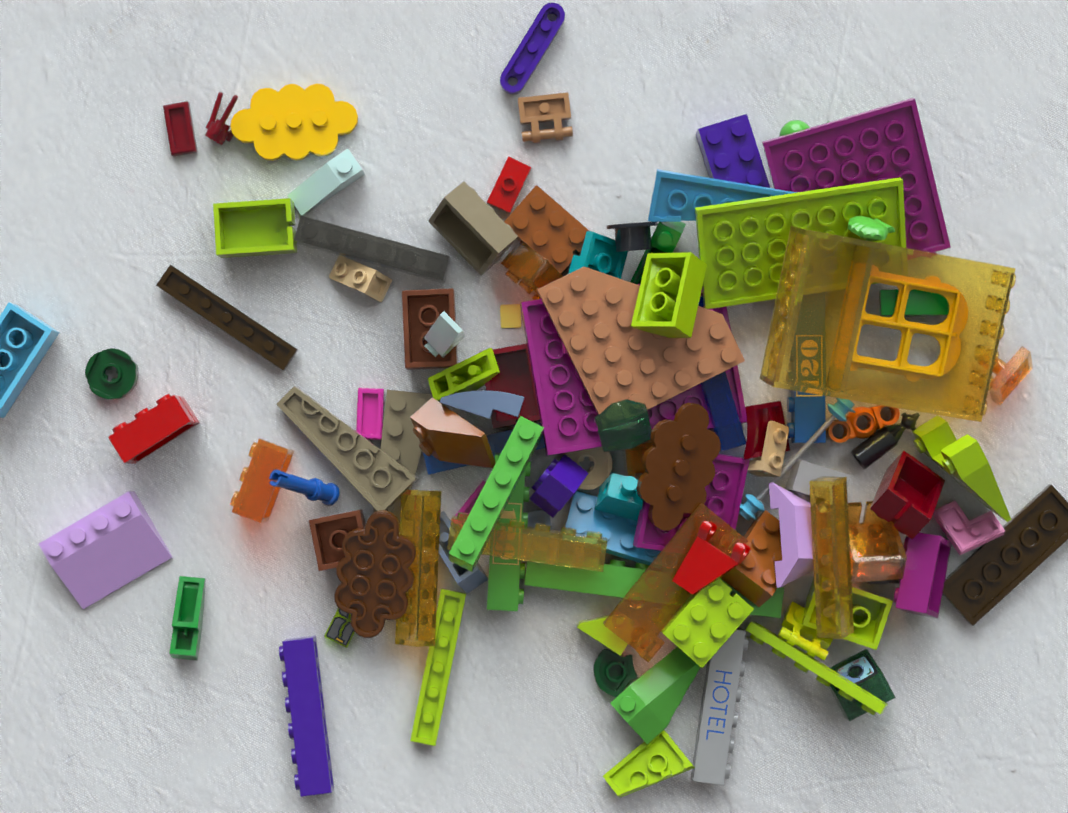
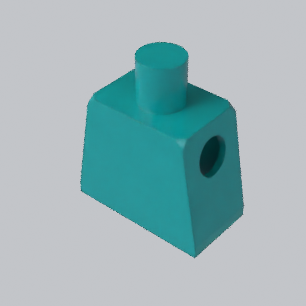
(619, 497)

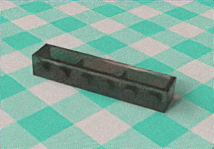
(372, 249)

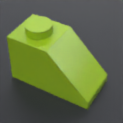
(597, 630)

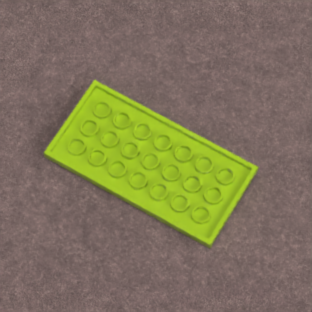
(749, 238)

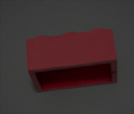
(514, 378)
(907, 495)

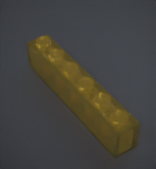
(422, 525)
(540, 544)
(831, 557)

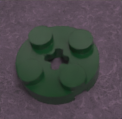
(126, 370)

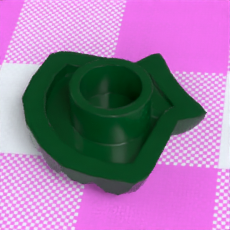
(613, 672)

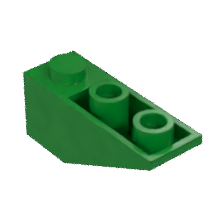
(662, 241)

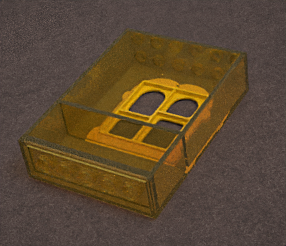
(824, 307)

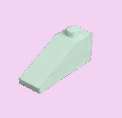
(326, 182)
(443, 335)

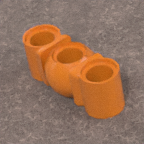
(873, 418)

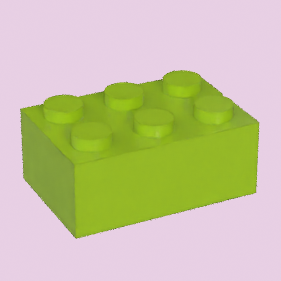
(254, 228)
(707, 621)

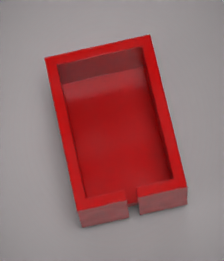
(153, 428)

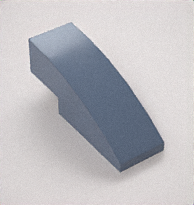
(484, 402)

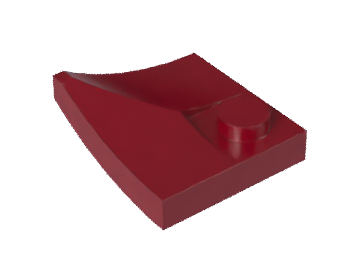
(757, 423)

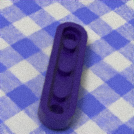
(532, 48)

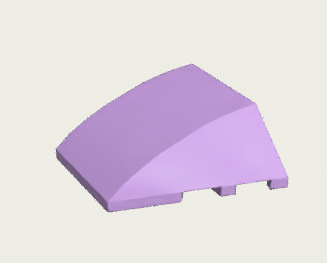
(795, 535)

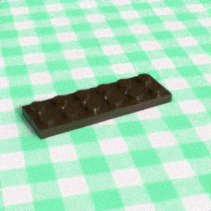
(1009, 558)

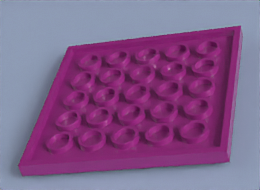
(863, 150)

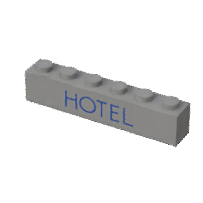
(717, 711)

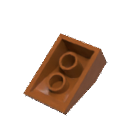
(450, 436)

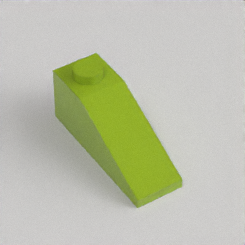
(464, 376)

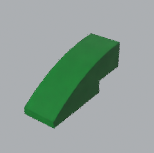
(918, 303)
(188, 618)

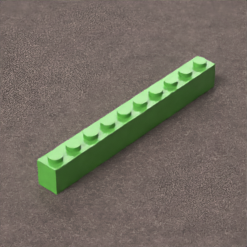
(617, 581)

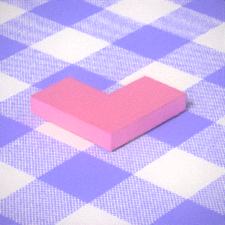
(967, 534)

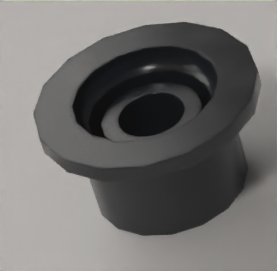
(632, 236)

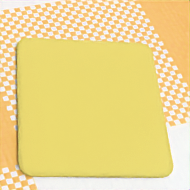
(510, 316)

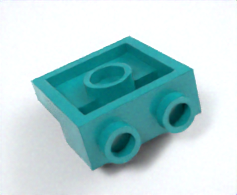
(600, 255)

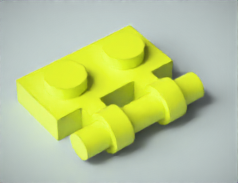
(812, 644)

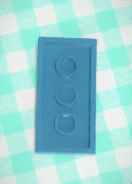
(617, 530)

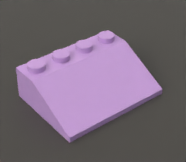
(106, 549)

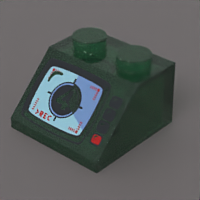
(865, 673)

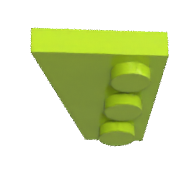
(648, 766)

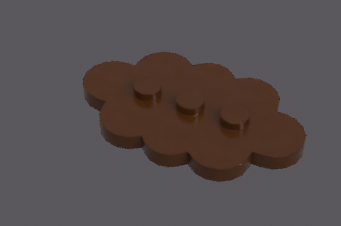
(678, 466)
(375, 574)

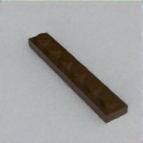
(227, 317)

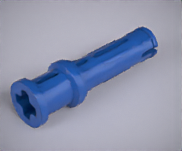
(313, 489)

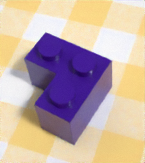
(557, 485)

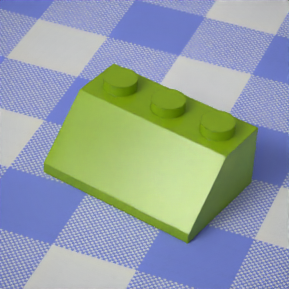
(669, 294)
(869, 616)

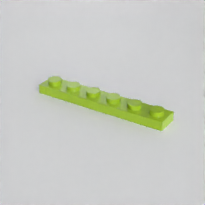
(438, 668)
(825, 674)

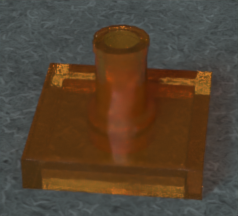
(1010, 374)

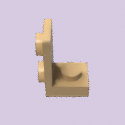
(360, 278)
(773, 452)

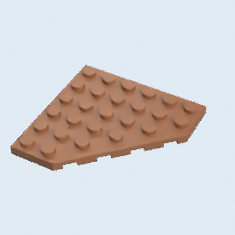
(621, 362)

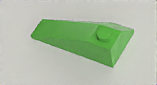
(656, 694)

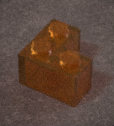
(530, 269)

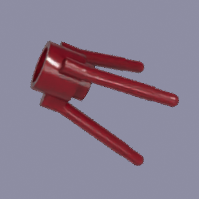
(219, 129)

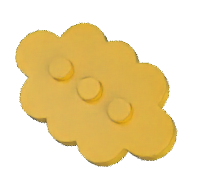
(294, 122)

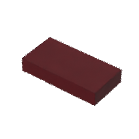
(180, 128)

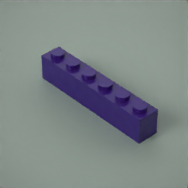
(307, 716)

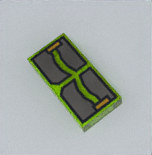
(340, 628)

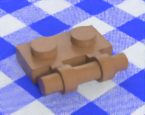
(545, 109)

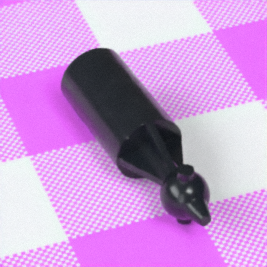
(883, 441)

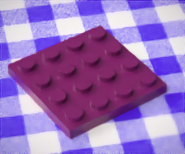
(722, 498)

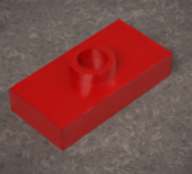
(509, 185)

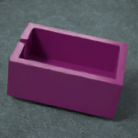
(923, 575)

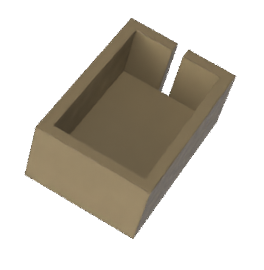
(472, 228)

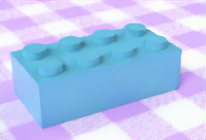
(22, 348)

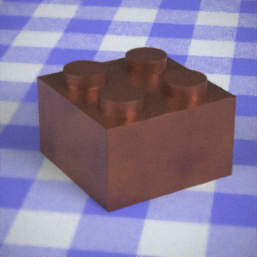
(329, 535)

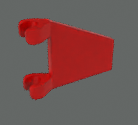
(706, 562)

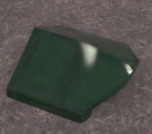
(623, 425)

